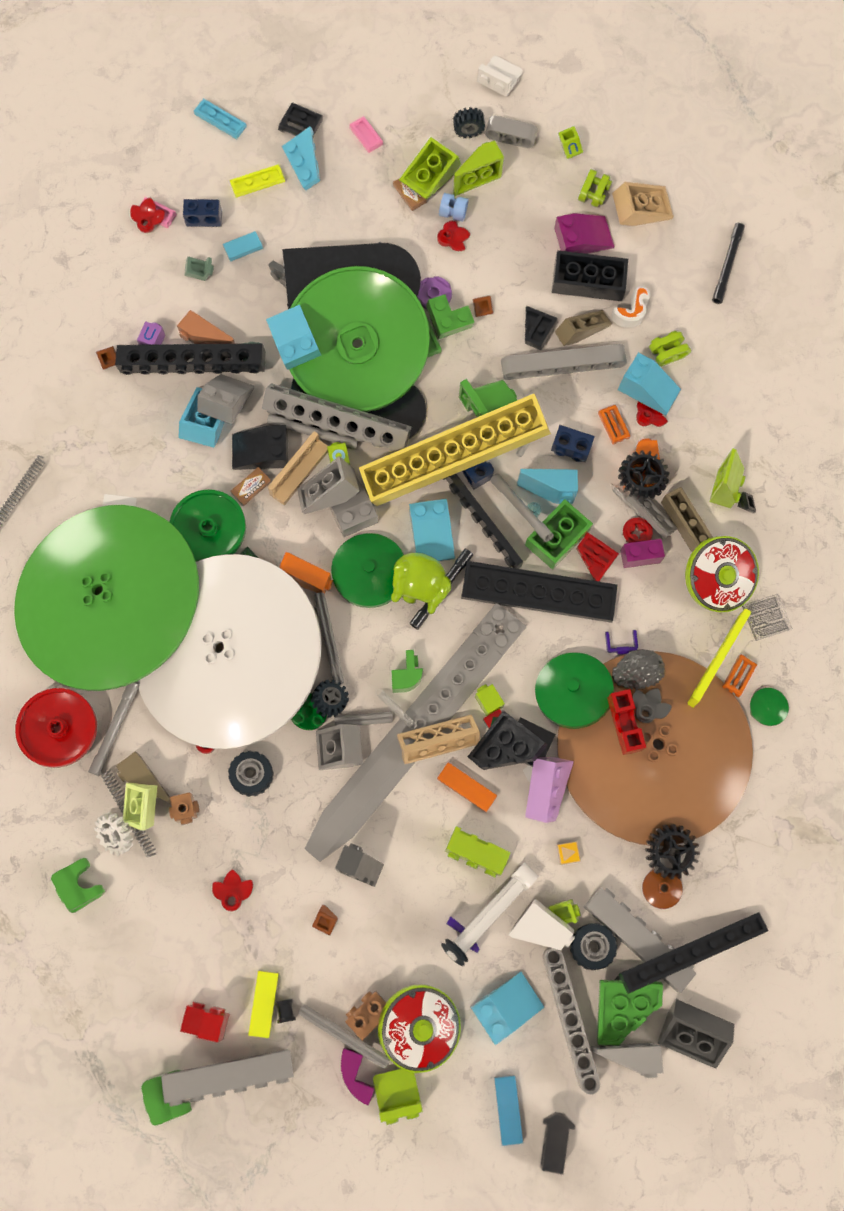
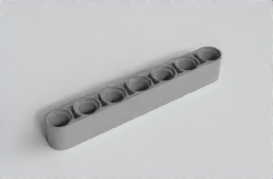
(563, 361)
(575, 1029)

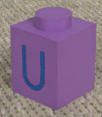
(151, 334)

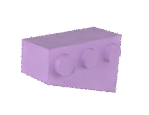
(547, 788)

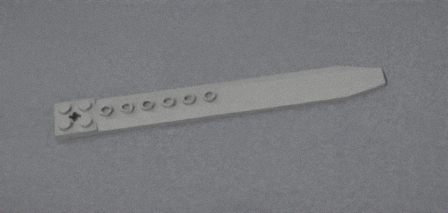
(434, 705)

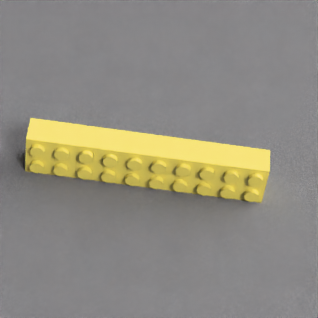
(454, 450)

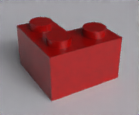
(204, 1022)

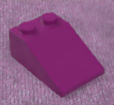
(583, 233)

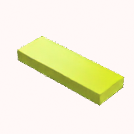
(257, 180)
(263, 1004)

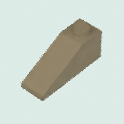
(581, 327)
(135, 770)

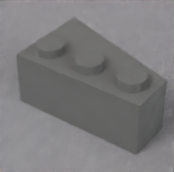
(359, 865)

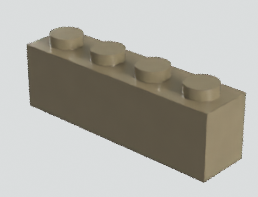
(685, 518)

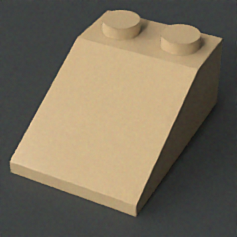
(641, 204)

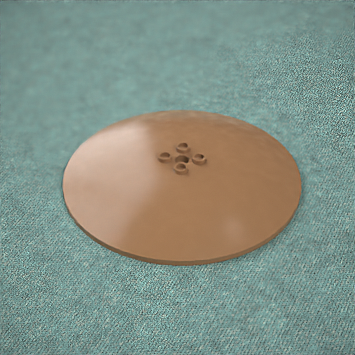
(686, 783)

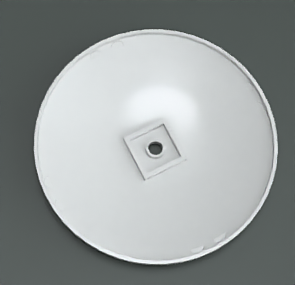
(265, 661)

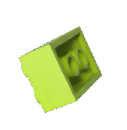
(430, 169)
(479, 169)
(728, 481)

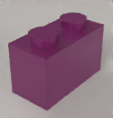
(642, 553)

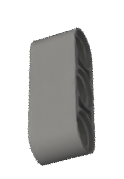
(511, 131)

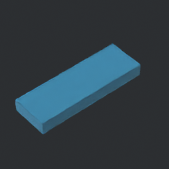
(508, 1110)

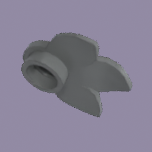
(651, 704)

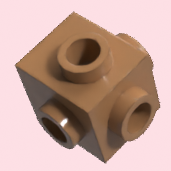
(178, 803)

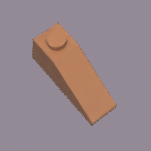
(201, 331)

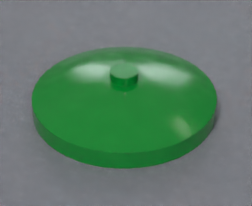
(210, 523)
(365, 569)
(574, 690)

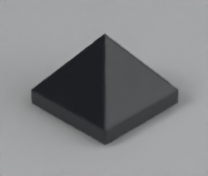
(747, 502)

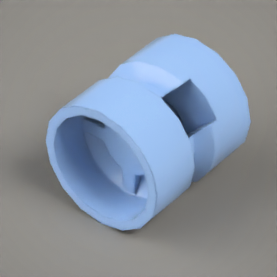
(460, 207)

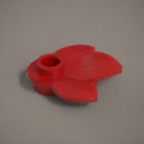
(147, 212)
(453, 236)
(648, 416)
(232, 887)

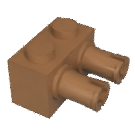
(367, 1016)

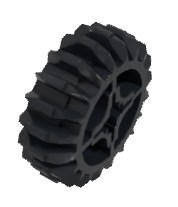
(628, 473)
(675, 860)

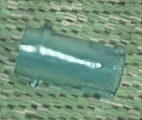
(535, 508)

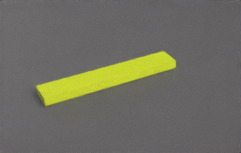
(718, 658)

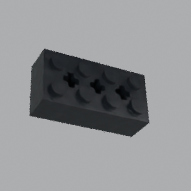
(589, 275)

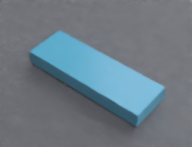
(220, 118)

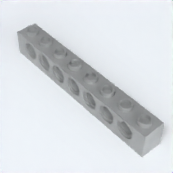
(328, 409)

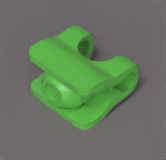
(68, 889)
(154, 1103)

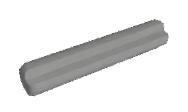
(364, 719)

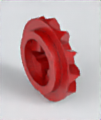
(642, 525)

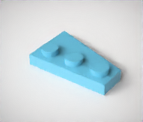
(302, 157)

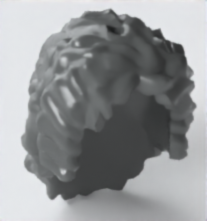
(639, 669)

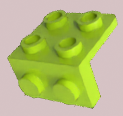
(397, 1095)

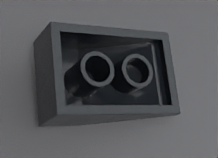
(260, 447)

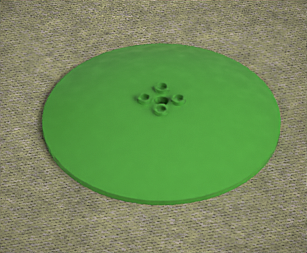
(136, 618)

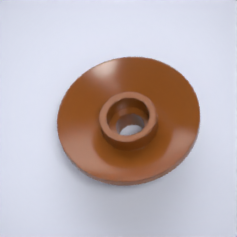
(655, 896)

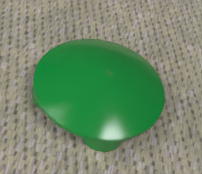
(769, 706)
(307, 717)

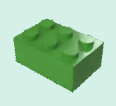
(568, 530)

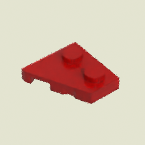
(596, 556)

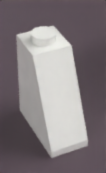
(542, 928)

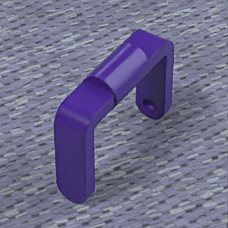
(621, 650)

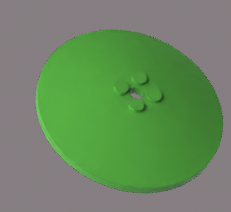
(382, 314)

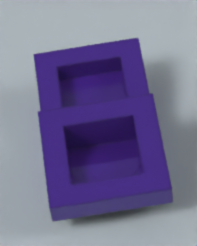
(458, 927)

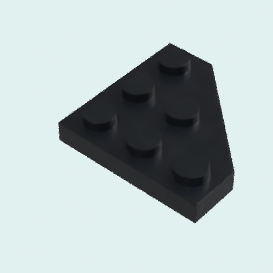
(506, 744)

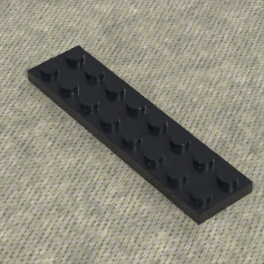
(539, 591)

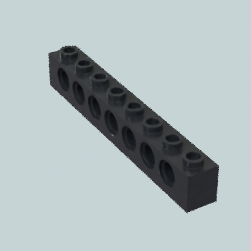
(183, 352)

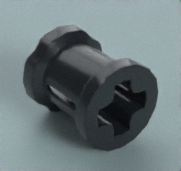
(285, 1011)

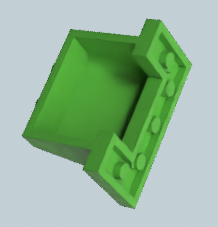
(486, 397)

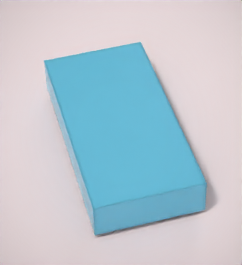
(242, 246)

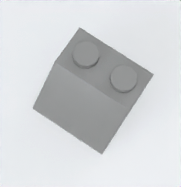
(339, 747)

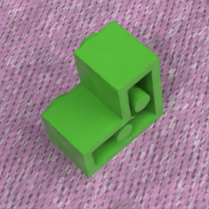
(447, 321)

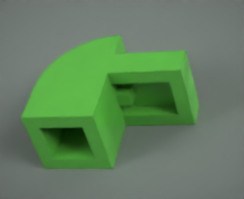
(407, 679)

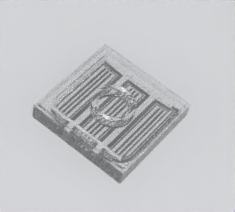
(767, 617)

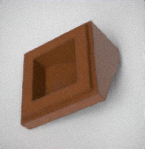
(482, 306)
(107, 357)
(325, 920)

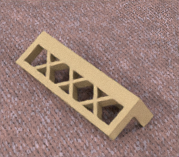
(298, 469)
(441, 742)

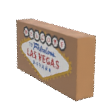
(411, 198)
(250, 486)

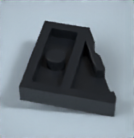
(538, 327)

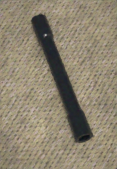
(728, 263)
(460, 564)

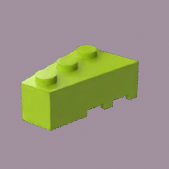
(477, 852)

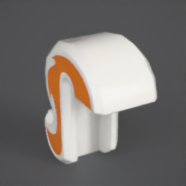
(634, 316)

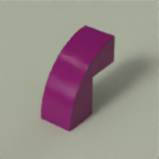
(349, 1067)

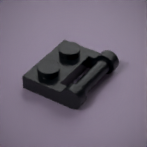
(299, 116)

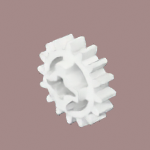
(113, 833)

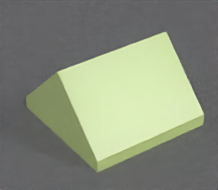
(140, 805)

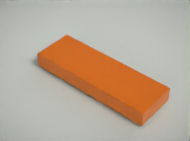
(467, 787)

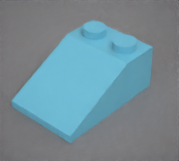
(293, 337)
(649, 384)
(198, 426)
(550, 483)
(432, 529)
(507, 1008)

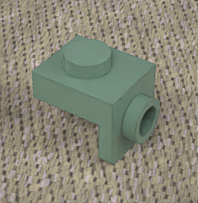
(198, 268)

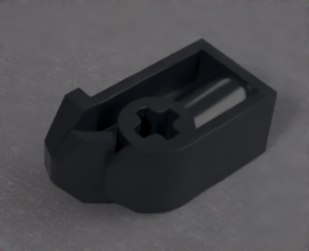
(555, 1142)

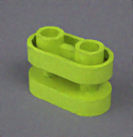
(597, 197)
(672, 340)

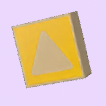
(568, 853)

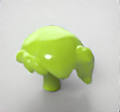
(420, 578)

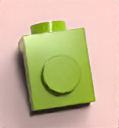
(566, 911)

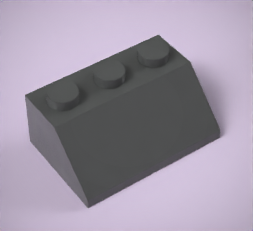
(696, 1034)

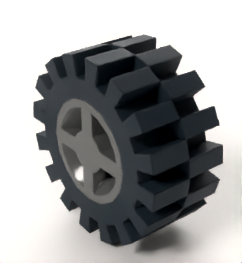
(469, 122)
(336, 697)

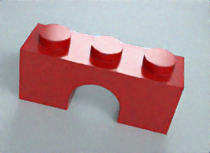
(628, 733)

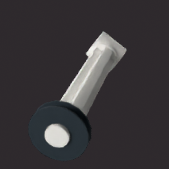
(520, 881)

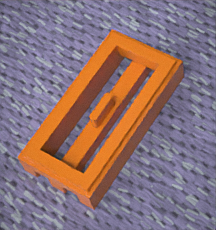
(619, 438)
(732, 688)

